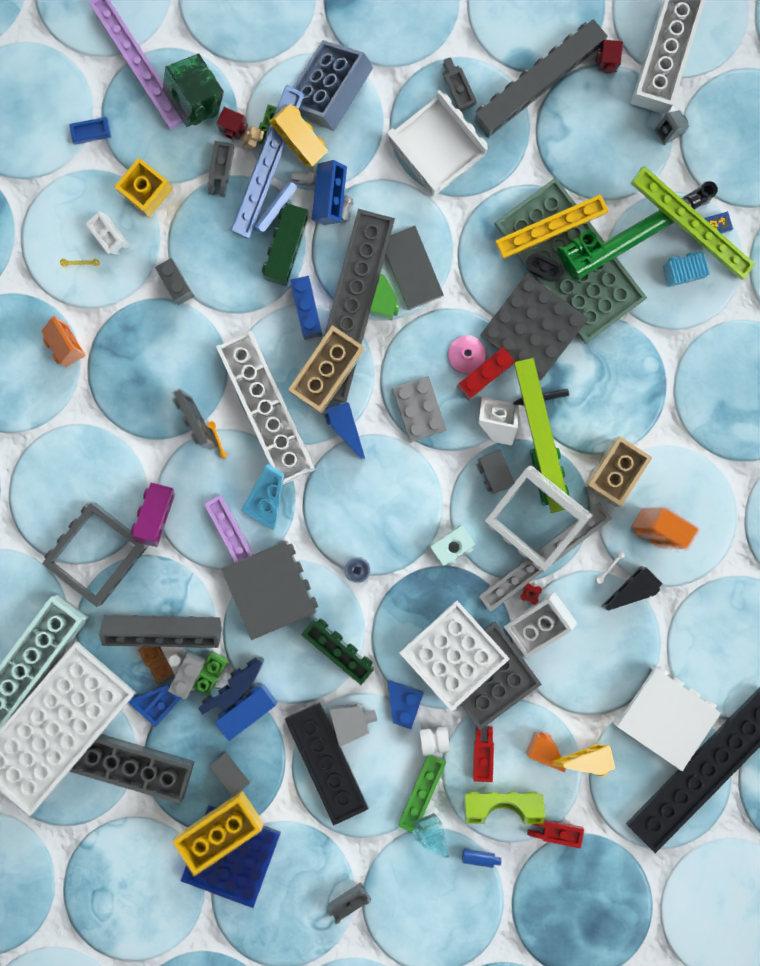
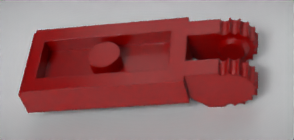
(483, 757)
(559, 833)

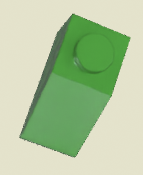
(384, 301)

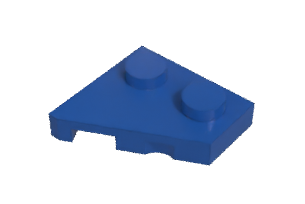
(404, 703)
(155, 704)

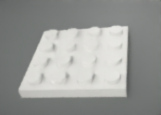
(454, 655)

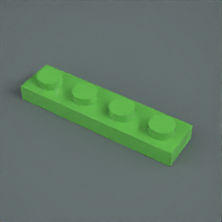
(422, 792)

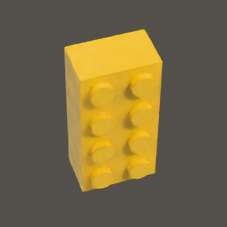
(218, 833)

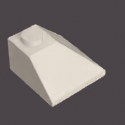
(499, 420)

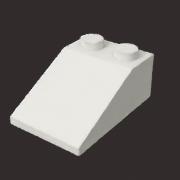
(541, 625)

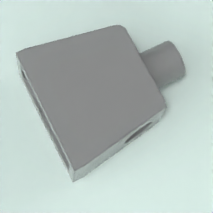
(351, 722)

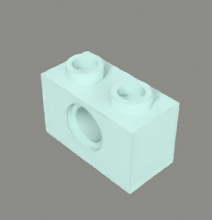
(464, 543)

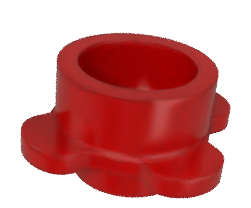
(535, 590)

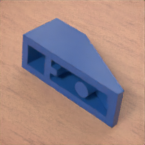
(343, 424)

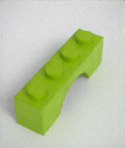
(527, 806)

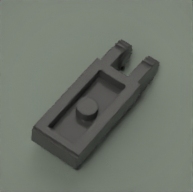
(220, 166)

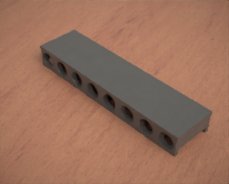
(133, 764)

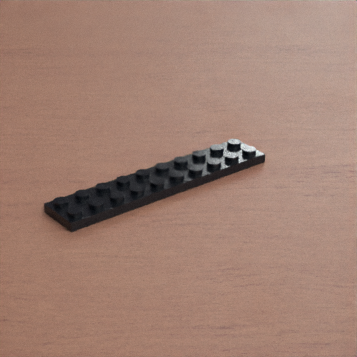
(701, 776)

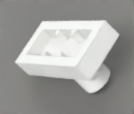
(174, 656)

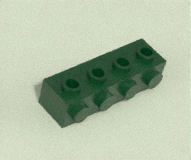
(338, 651)

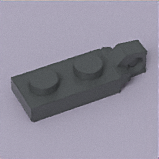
(458, 85)

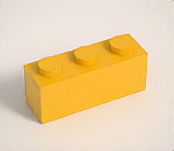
(298, 135)

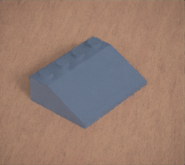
(331, 83)

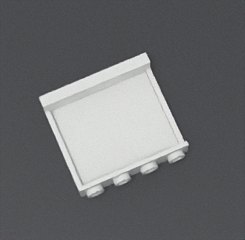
(437, 144)
(668, 718)

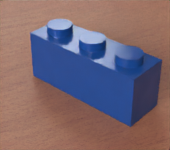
(329, 192)
(306, 307)
(245, 711)

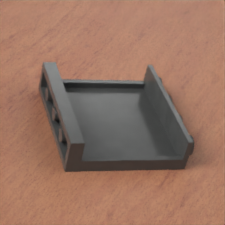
(270, 590)

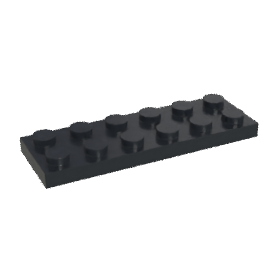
(326, 763)

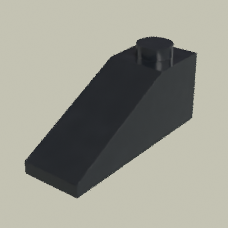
(636, 588)

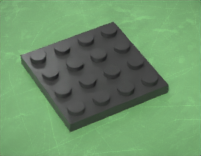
(534, 325)
(504, 687)

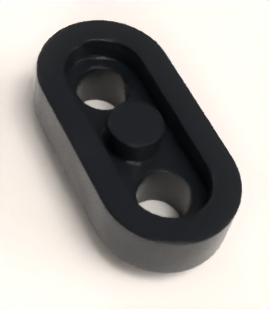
(544, 266)

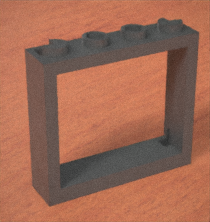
(117, 576)

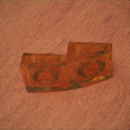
(157, 663)

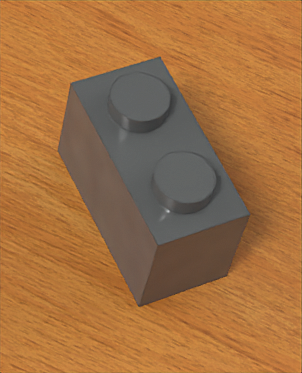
(174, 281)
(495, 472)

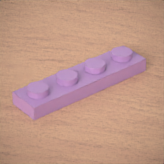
(228, 529)

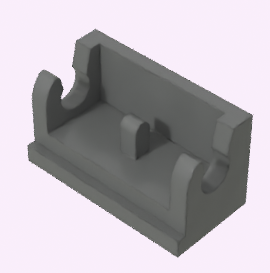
(229, 774)
(348, 902)

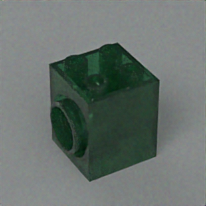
(192, 90)

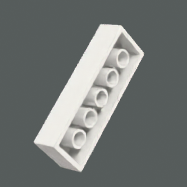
(667, 54)

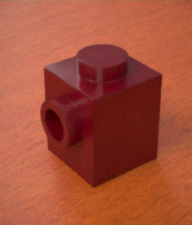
(609, 56)
(232, 123)

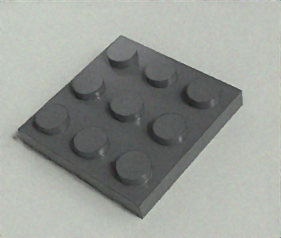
(194, 419)

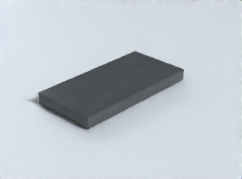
(412, 268)

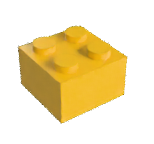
(143, 187)

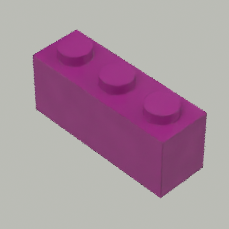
(153, 514)

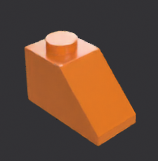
(544, 750)

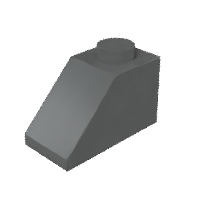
(672, 126)

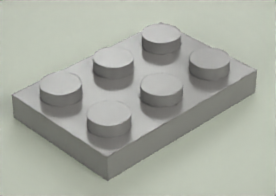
(419, 409)

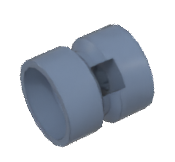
(357, 570)

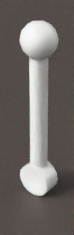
(600, 579)

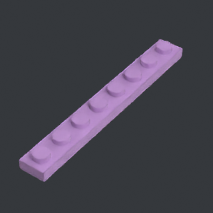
(136, 60)

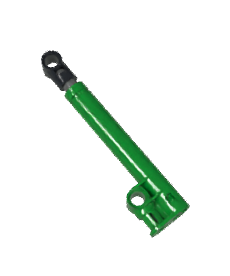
(584, 258)

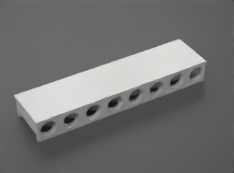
(265, 407)

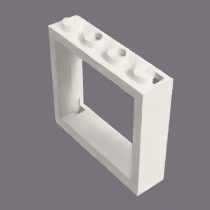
(556, 494)

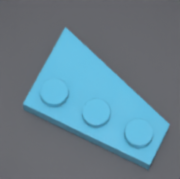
(265, 497)

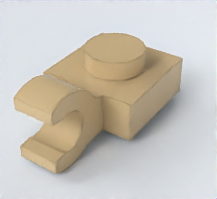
(251, 138)

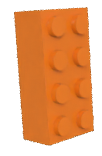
(664, 528)

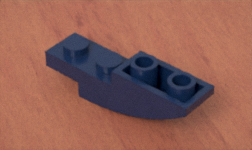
(238, 683)

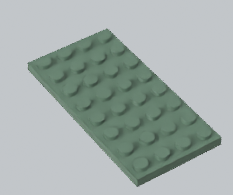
(600, 295)

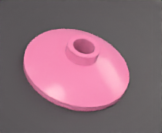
(460, 361)

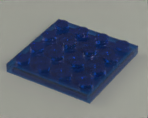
(240, 871)

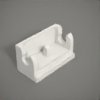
(107, 233)

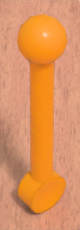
(212, 425)

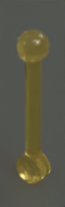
(65, 263)

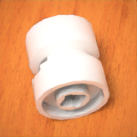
(434, 741)

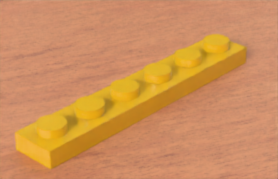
(551, 226)

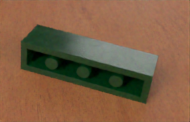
(286, 244)

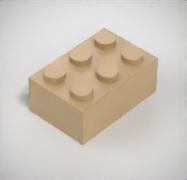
(618, 471)

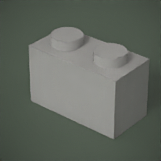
(186, 675)

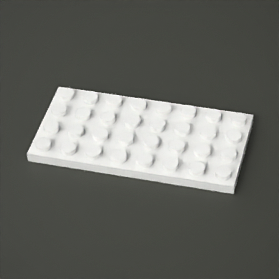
(58, 726)

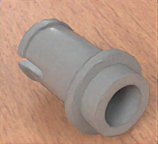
(303, 177)
(347, 203)

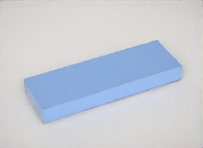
(275, 206)

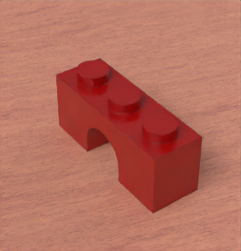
(485, 373)

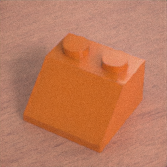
(62, 342)

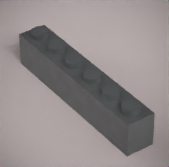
(160, 631)

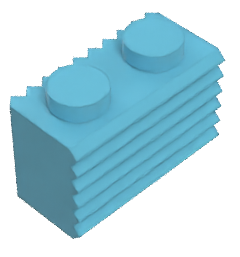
(686, 269)

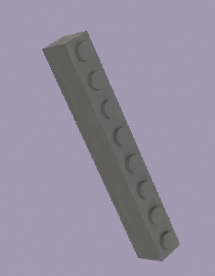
(540, 78)

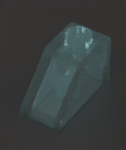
(431, 834)

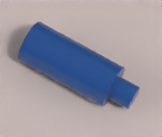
(480, 858)

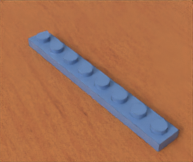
(263, 170)

